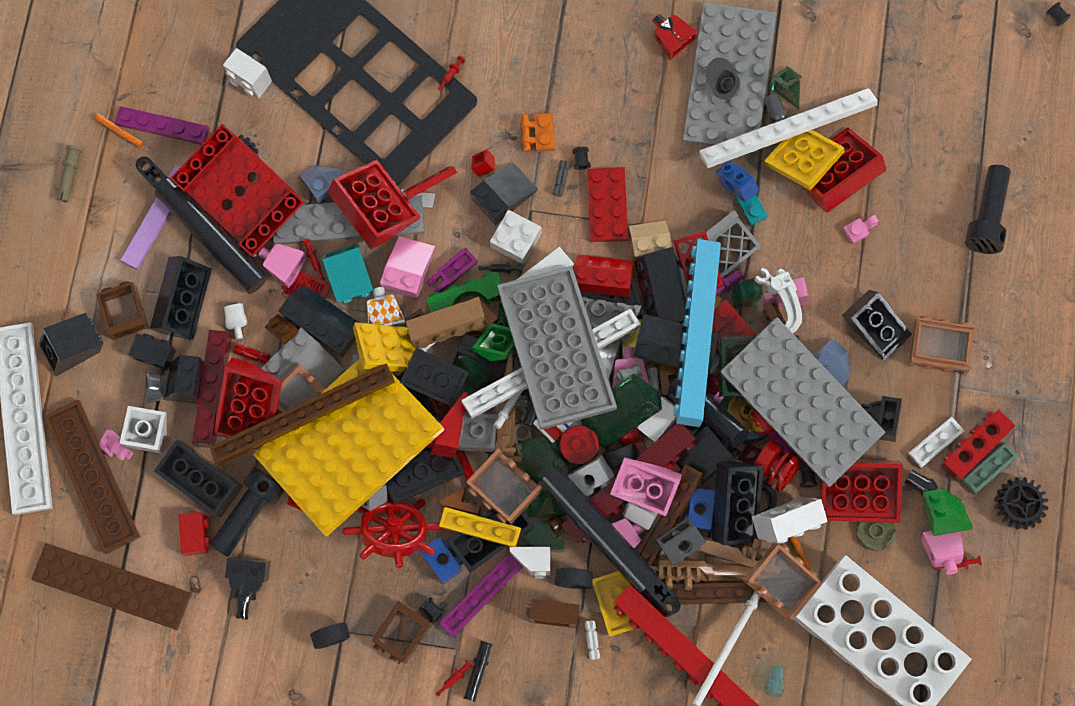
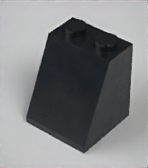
(70, 343)
(184, 379)
(707, 452)

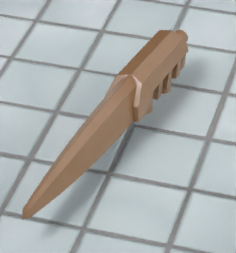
(505, 435)
(745, 556)
(699, 571)

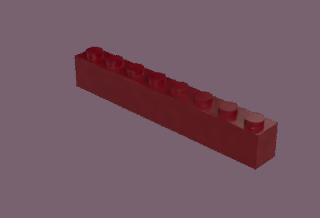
(661, 453)

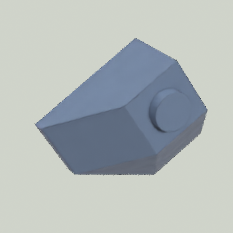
(318, 181)
(835, 360)

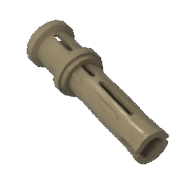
(70, 164)

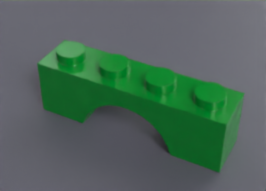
(484, 288)

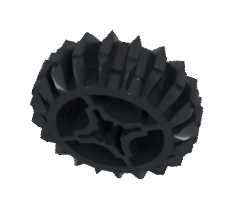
(1021, 511)

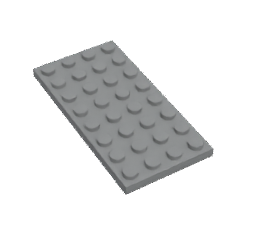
(746, 41)
(556, 347)
(802, 402)

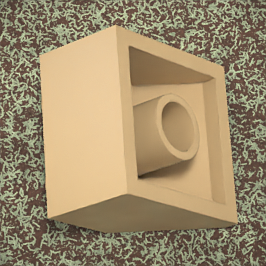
(649, 238)

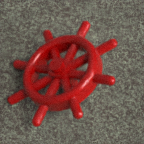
(393, 530)

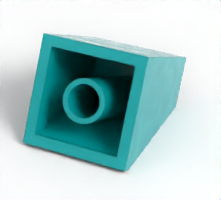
(347, 273)

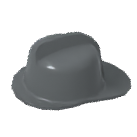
(722, 78)
(155, 388)

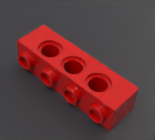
(1001, 427)

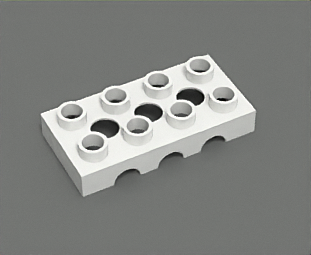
(869, 658)

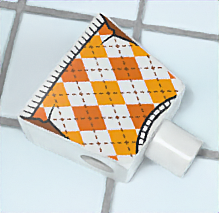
(384, 310)

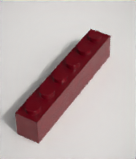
(211, 383)

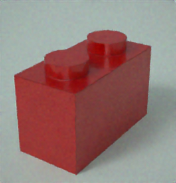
(194, 533)

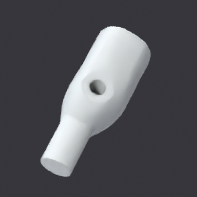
(235, 319)

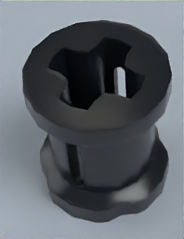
(1058, 14)
(581, 158)
(805, 482)
(431, 610)

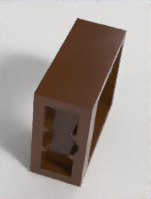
(127, 327)
(553, 613)
(395, 656)

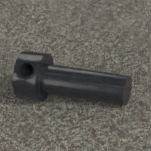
(986, 233)
(716, 417)
(246, 511)

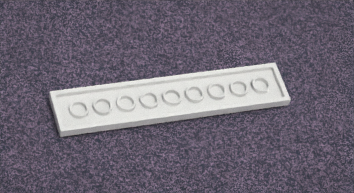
(23, 421)

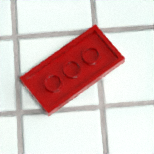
(607, 204)

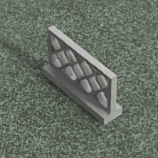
(717, 231)

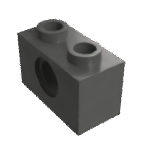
(683, 531)

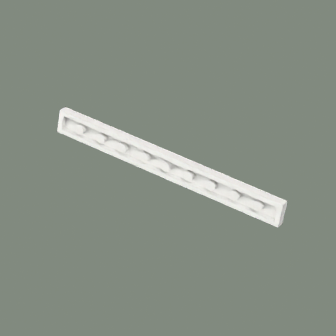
(788, 128)
(515, 382)

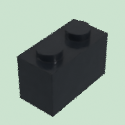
(152, 352)

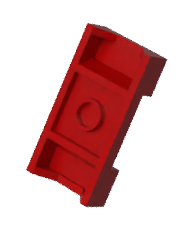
(729, 323)

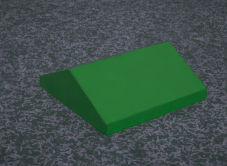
(495, 343)

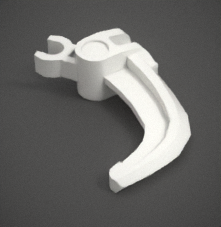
(785, 287)

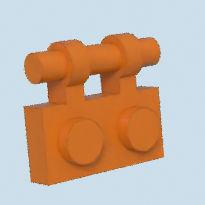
(543, 132)

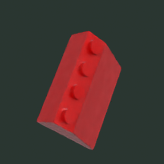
(849, 173)
(373, 203)
(246, 398)
(865, 493)

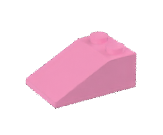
(407, 267)
(646, 485)

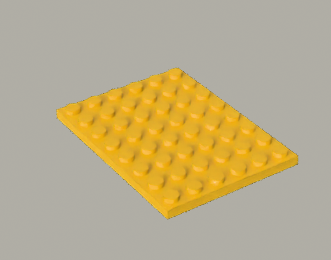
(350, 453)

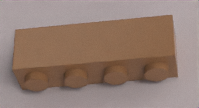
(447, 323)

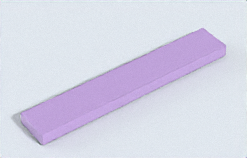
(147, 232)

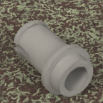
(623, 374)

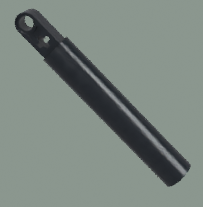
(204, 228)
(608, 540)

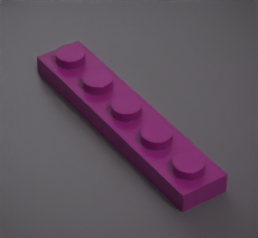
(162, 125)
(480, 595)

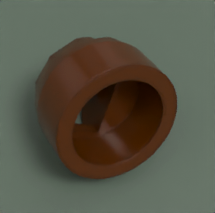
(556, 523)

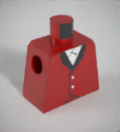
(673, 34)

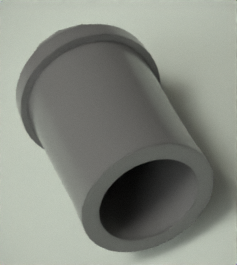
(775, 108)

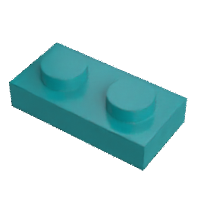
(752, 210)

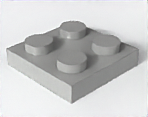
(478, 433)

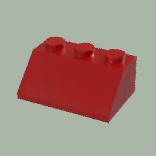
(604, 275)

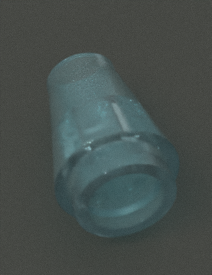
(775, 682)

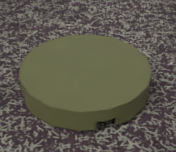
(874, 537)

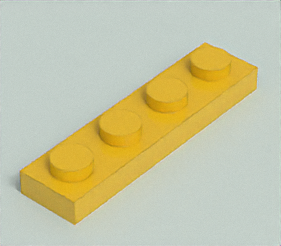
(480, 527)

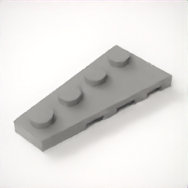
(601, 311)

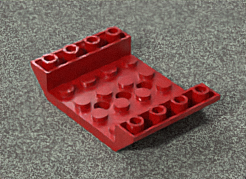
(218, 170)

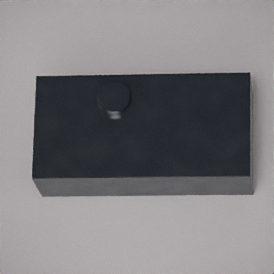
(198, 478)

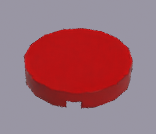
(579, 444)

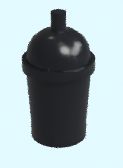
(920, 482)

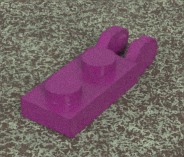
(453, 270)

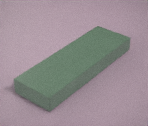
(989, 468)

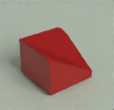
(483, 163)

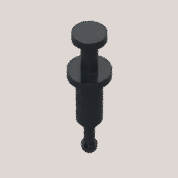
(503, 267)

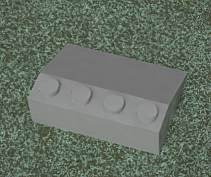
(310, 355)

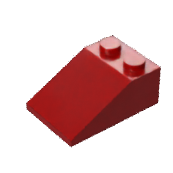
(447, 442)

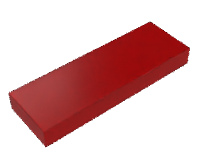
(429, 182)

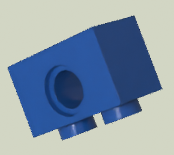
(737, 181)
(703, 498)
(444, 571)

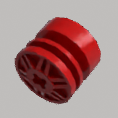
(779, 467)

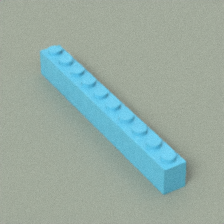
(698, 333)

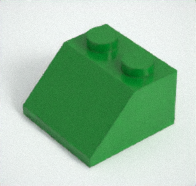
(945, 512)

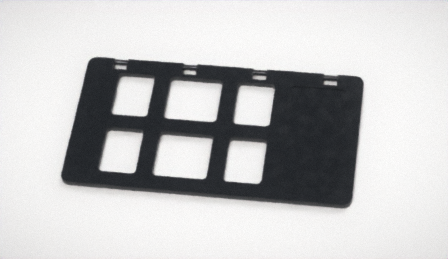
(300, 30)

